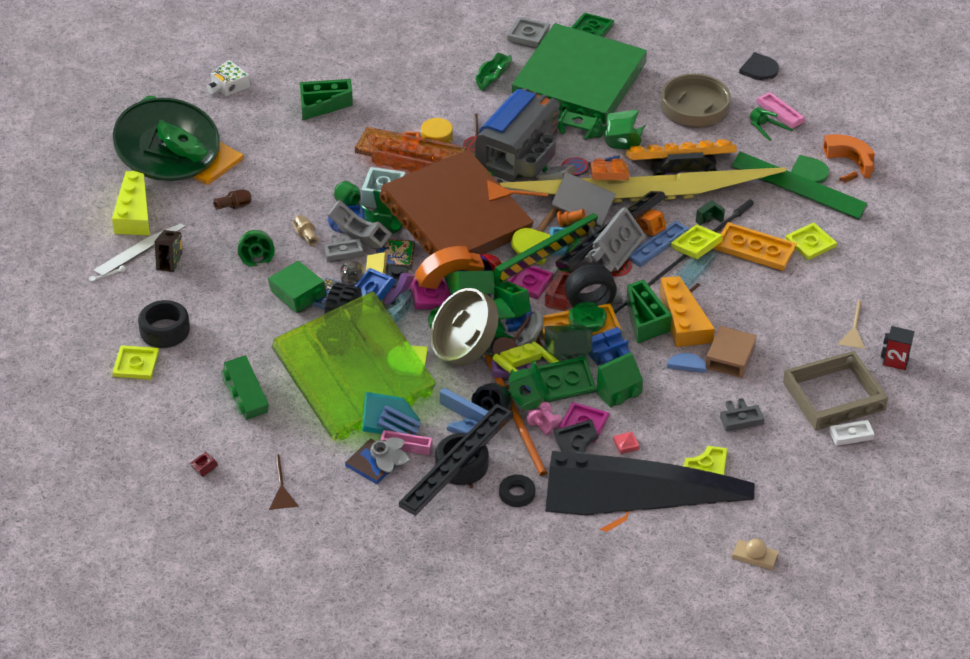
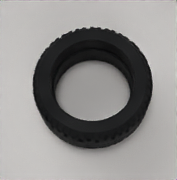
(587, 276)
(165, 336)
(471, 471)

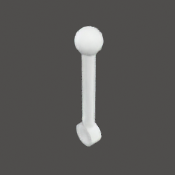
(121, 269)

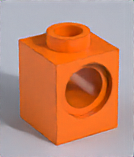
(652, 222)

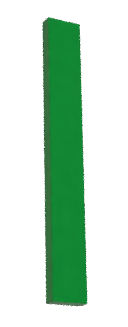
(804, 187)

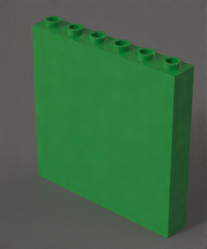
(582, 71)

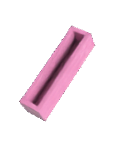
(412, 443)

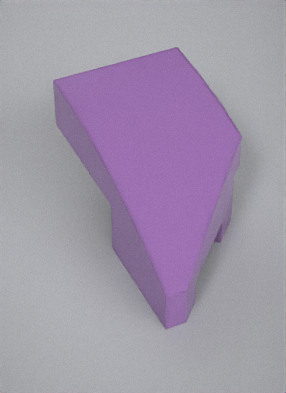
(403, 285)

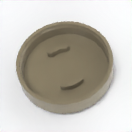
(695, 100)
(464, 327)

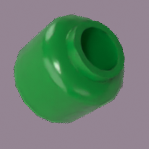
(347, 193)

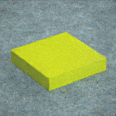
(696, 241)
(811, 241)
(135, 362)

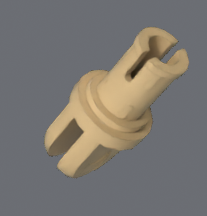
(305, 229)

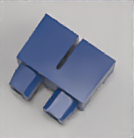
(608, 346)

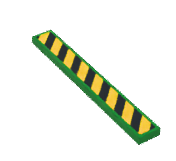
(543, 249)

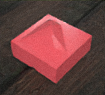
(626, 442)

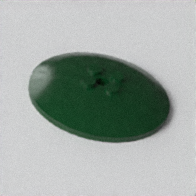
(142, 150)

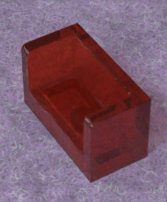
(556, 295)

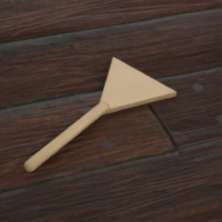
(853, 338)

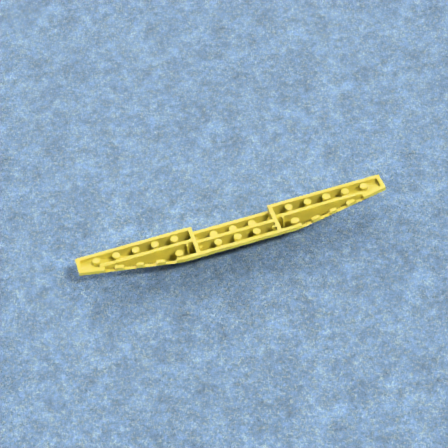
(672, 185)

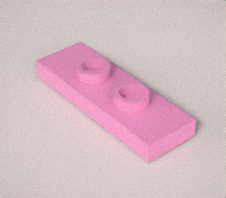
(785, 112)

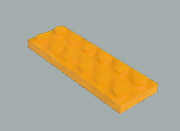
(705, 146)

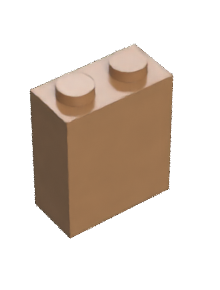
(731, 351)

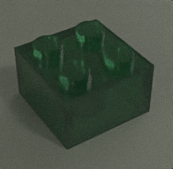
(568, 340)

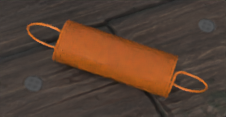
(848, 177)

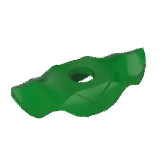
(498, 64)
(191, 148)

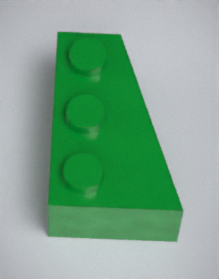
(646, 312)
(244, 387)

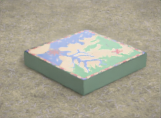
(398, 252)

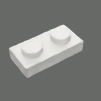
(851, 433)

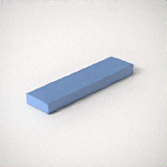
(657, 244)

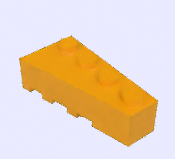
(688, 321)

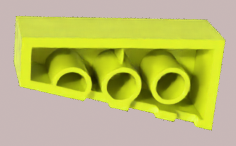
(131, 206)

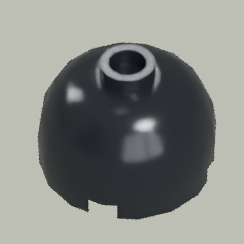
(491, 394)

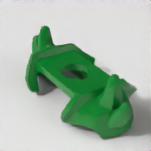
(592, 125)

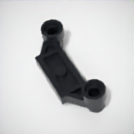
(683, 162)

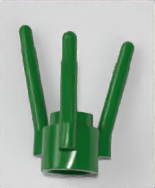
(760, 116)

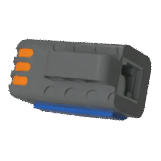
(519, 136)

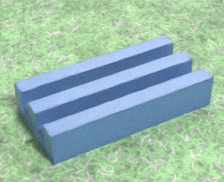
(387, 409)

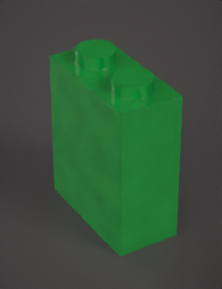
(297, 286)

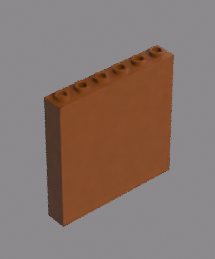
(451, 206)

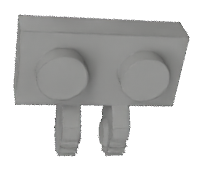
(344, 249)

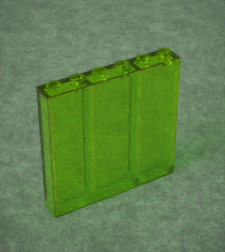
(348, 355)

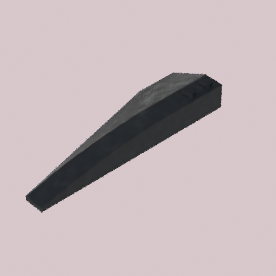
(609, 484)

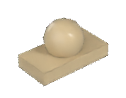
(755, 553)

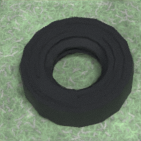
(517, 500)

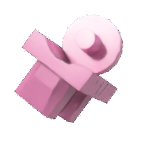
(543, 418)

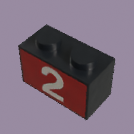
(898, 347)

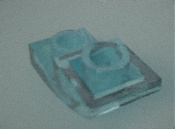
(402, 306)

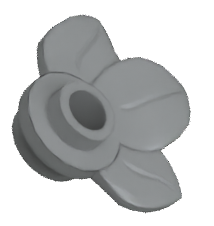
(391, 455)

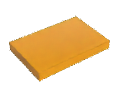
(225, 160)

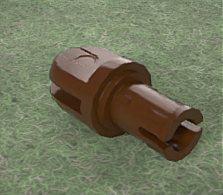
(234, 200)

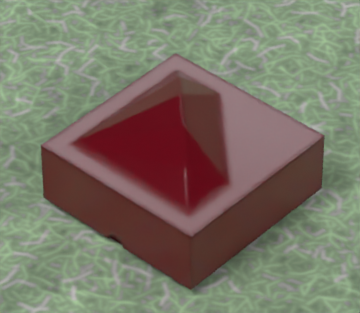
(204, 464)

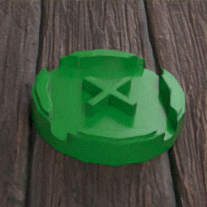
(588, 315)

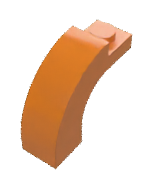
(852, 148)
(444, 262)

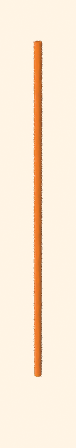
(521, 427)

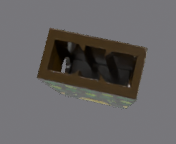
(168, 244)

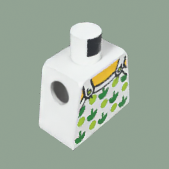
(228, 79)

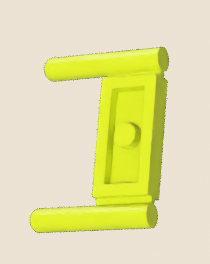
(522, 355)

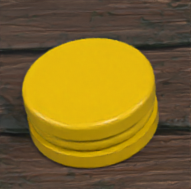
(437, 129)

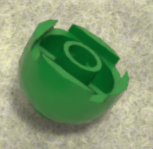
(254, 244)

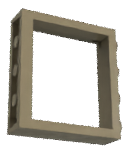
(875, 403)

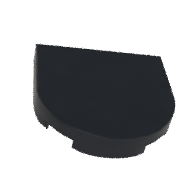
(760, 67)

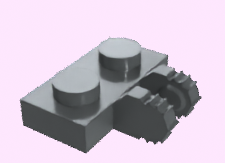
(741, 417)

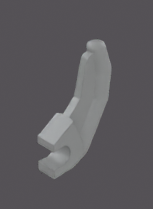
(532, 332)

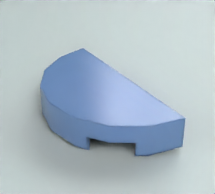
(687, 362)
(461, 426)

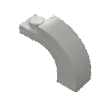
(369, 233)

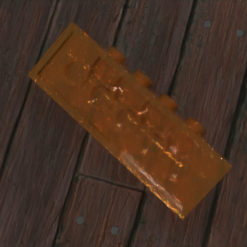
(403, 150)

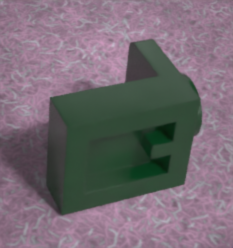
(710, 211)

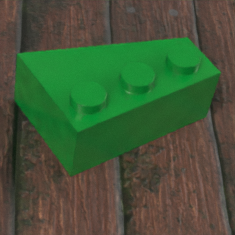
(324, 97)

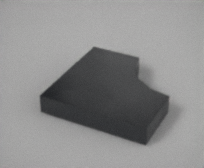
(576, 437)

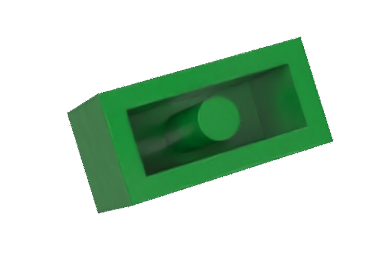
(514, 296)

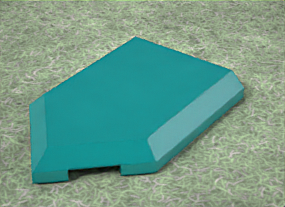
(373, 407)

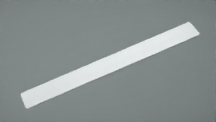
(131, 252)

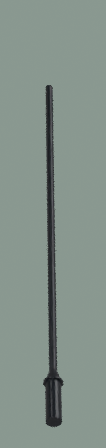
(737, 213)

